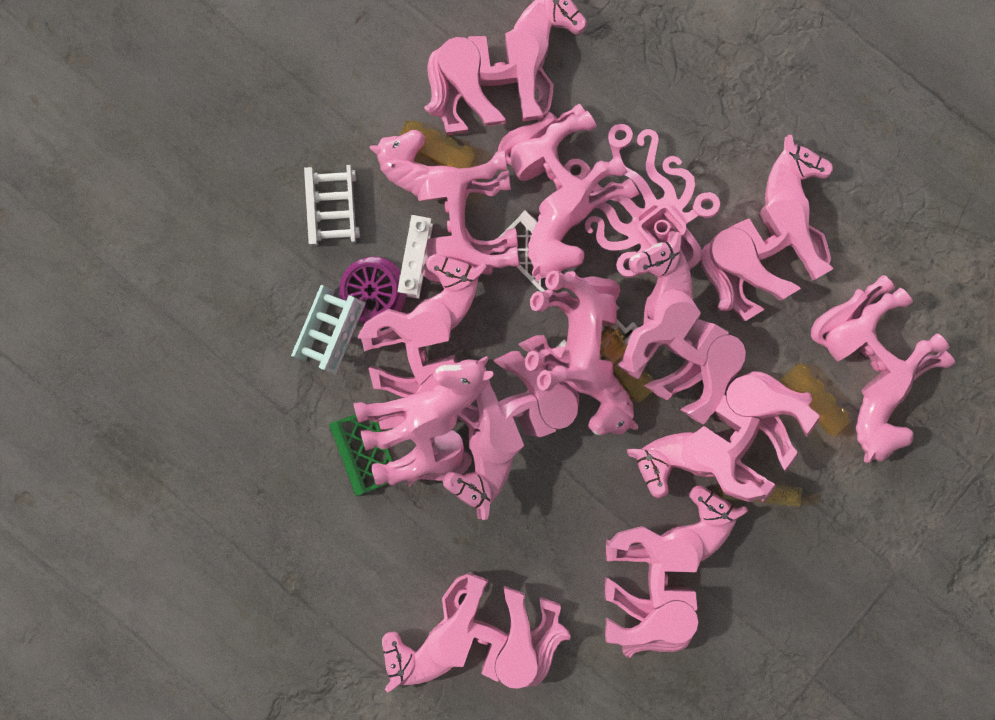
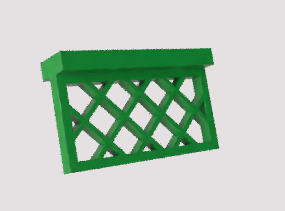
(347, 457)

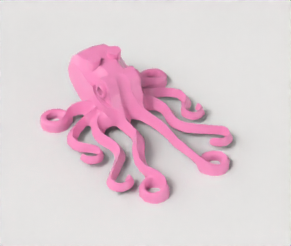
(659, 216)

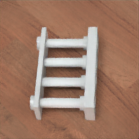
(315, 216)
(415, 256)

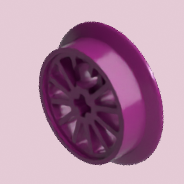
(378, 263)

